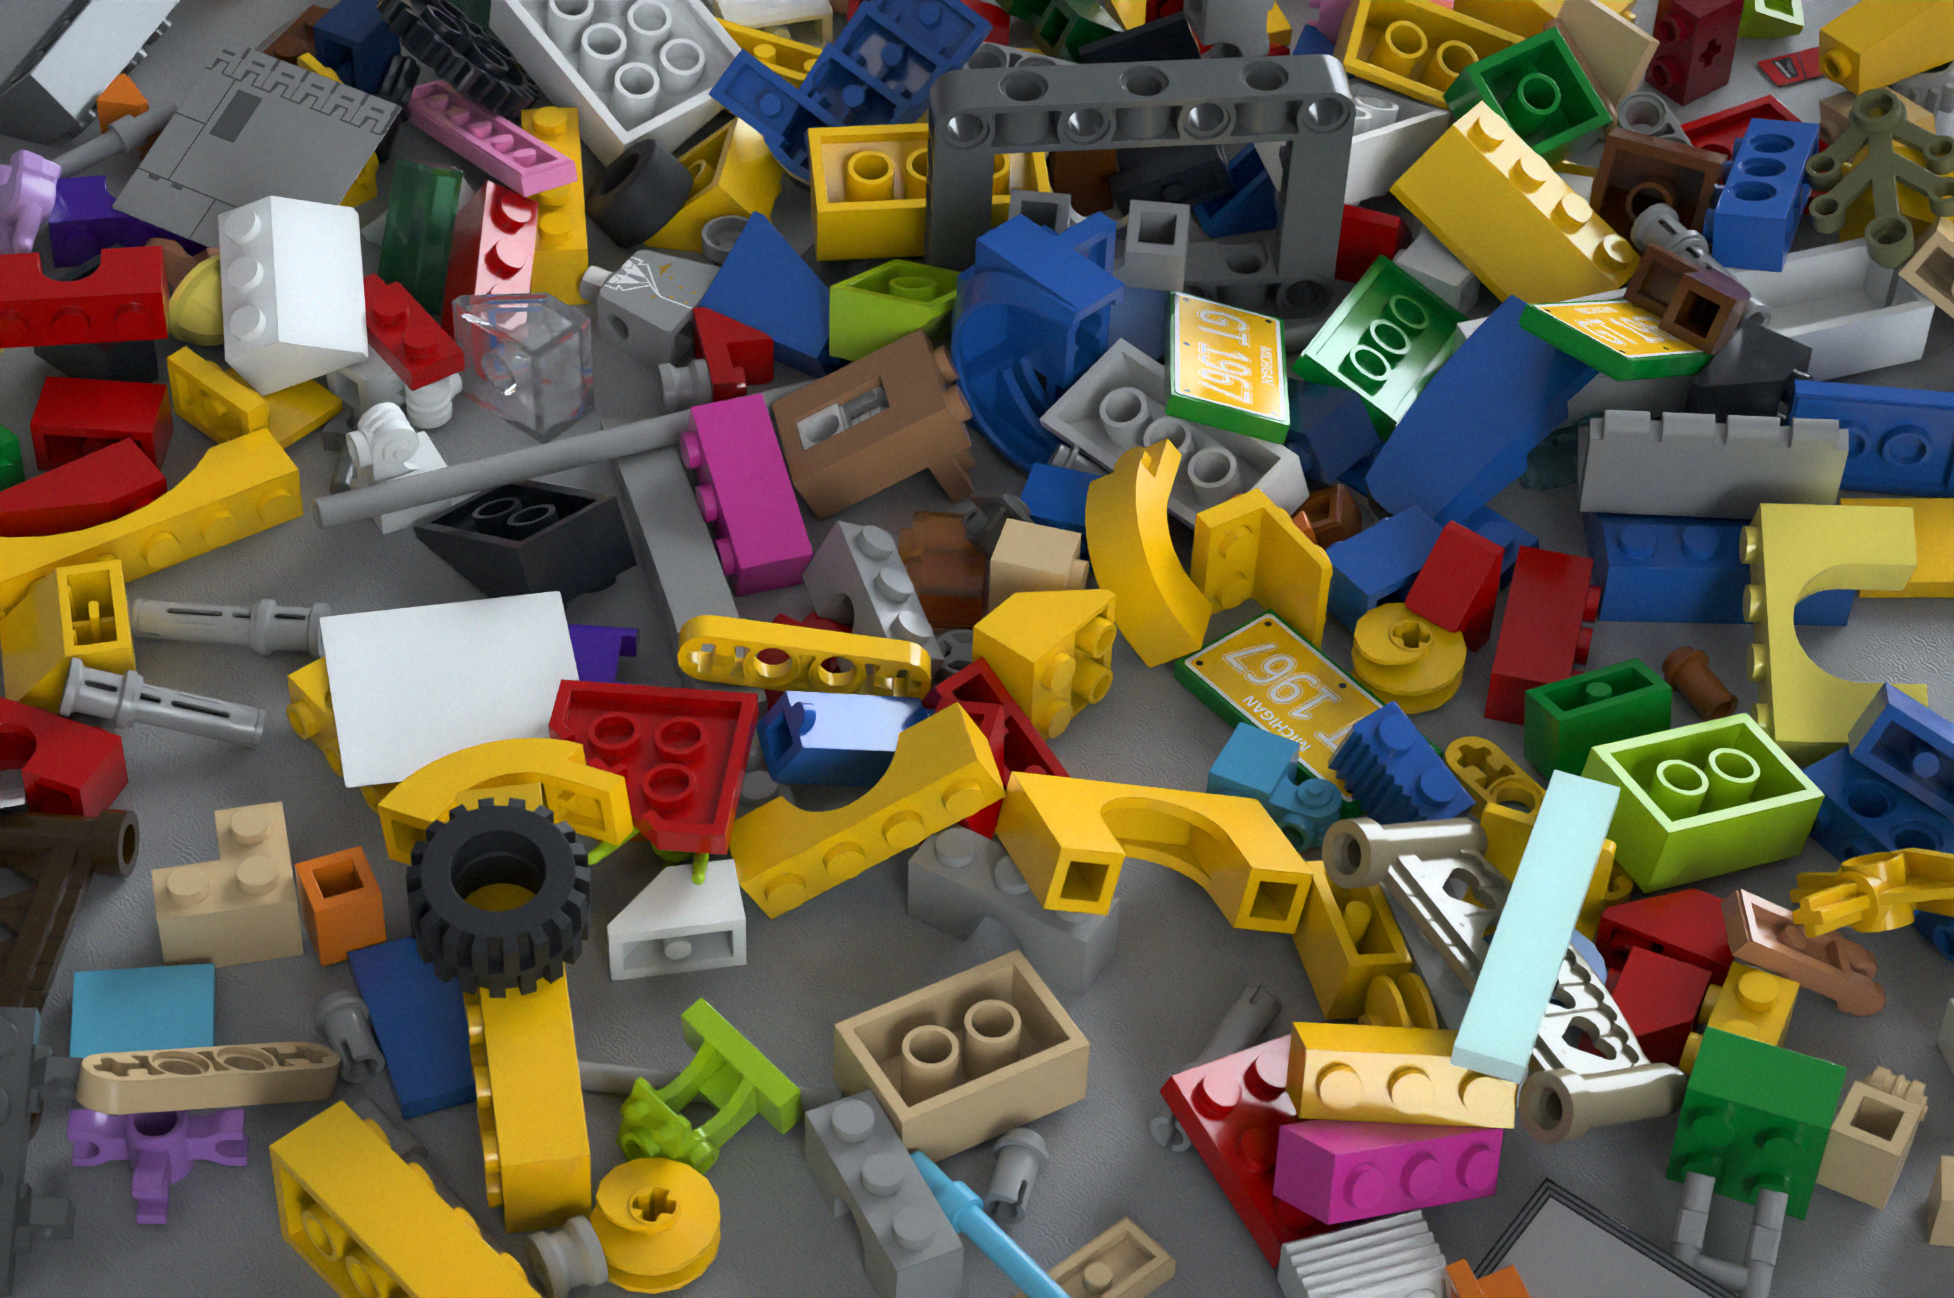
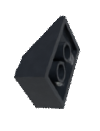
(533, 540)

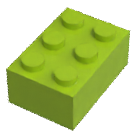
(1703, 801)

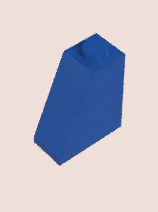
(777, 294)

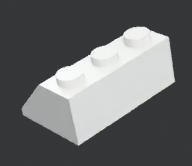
(291, 291)

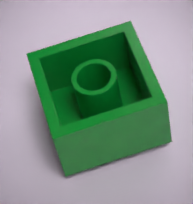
(1538, 95)
(1756, 1119)

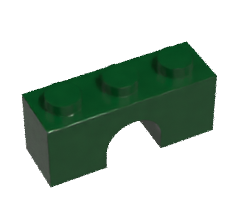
(1063, 24)

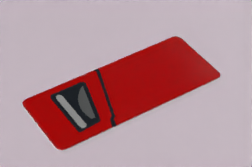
(1792, 67)

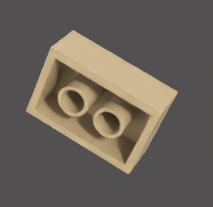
(965, 1057)

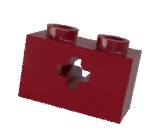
(1694, 47)

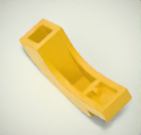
(1134, 556)
(584, 796)

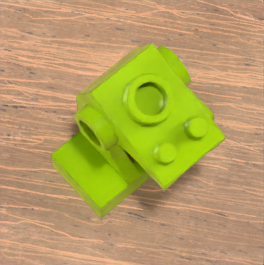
(725, 1074)

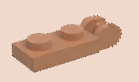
(1827, 964)

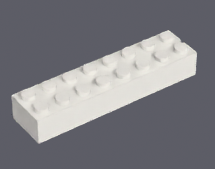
(1824, 298)

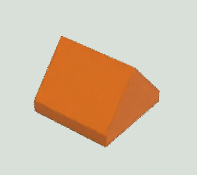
(119, 100)

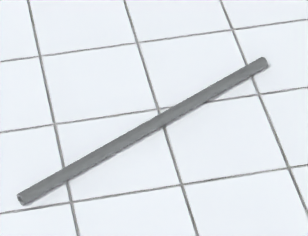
(512, 466)

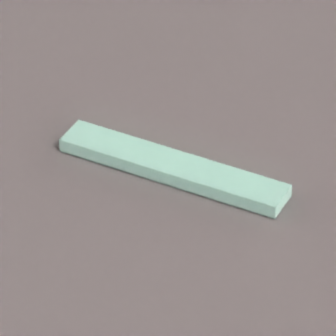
(1535, 928)

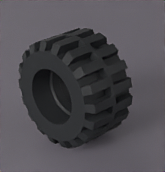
(489, 849)

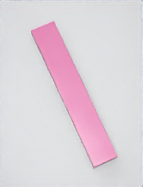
(488, 140)

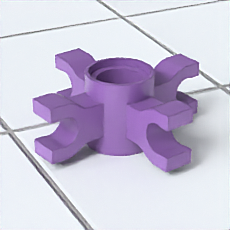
(158, 1147)

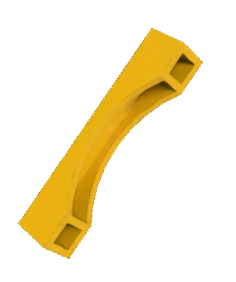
(226, 497)

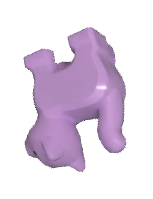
(25, 199)

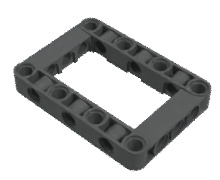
(1158, 106)

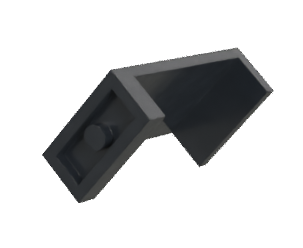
(1170, 172)

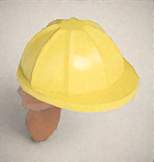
(196, 293)

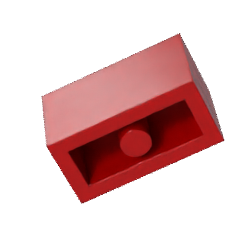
(90, 414)

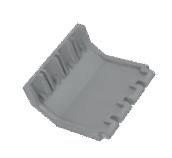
(1705, 466)

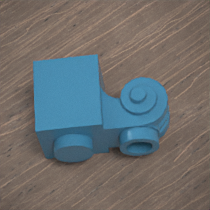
(1265, 769)

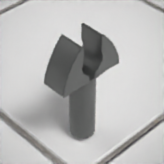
(335, 440)

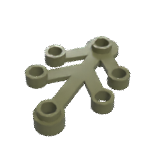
(1877, 120)

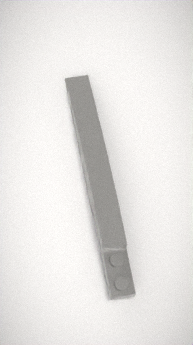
(685, 576)

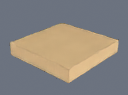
(1611, 45)

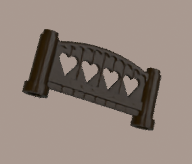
(59, 860)

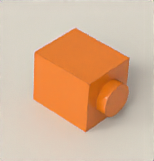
(340, 904)

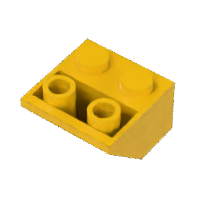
(67, 615)
(1051, 652)

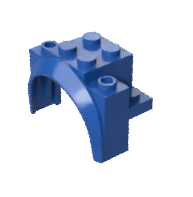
(1028, 306)

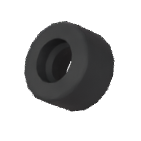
(638, 193)

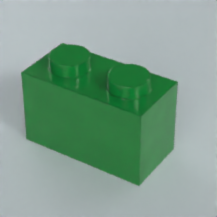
(1592, 711)

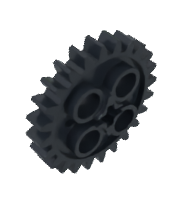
(461, 53)

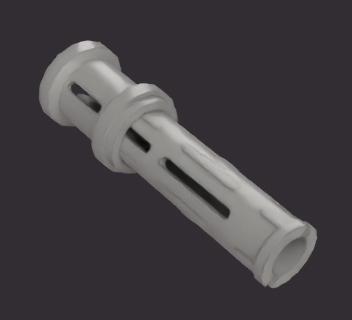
(1690, 246)
(262, 627)
(130, 700)

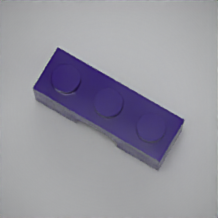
(86, 223)

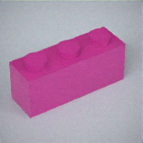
(746, 494)
(1379, 1168)

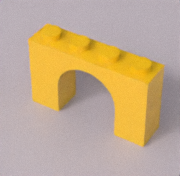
(1076, 833)

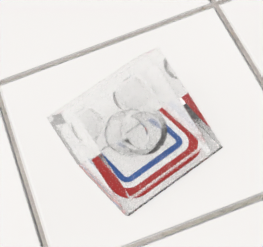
(526, 360)

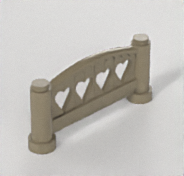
(1568, 1086)

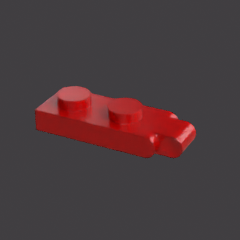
(408, 335)

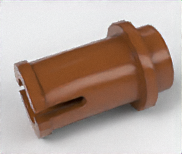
(1689, 673)

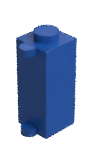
(835, 736)

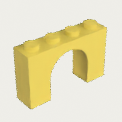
(1790, 557)

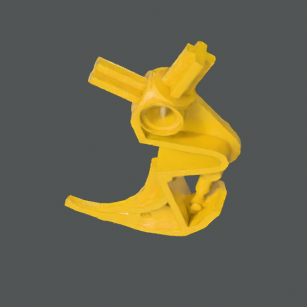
(1875, 892)

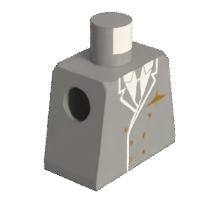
(649, 305)

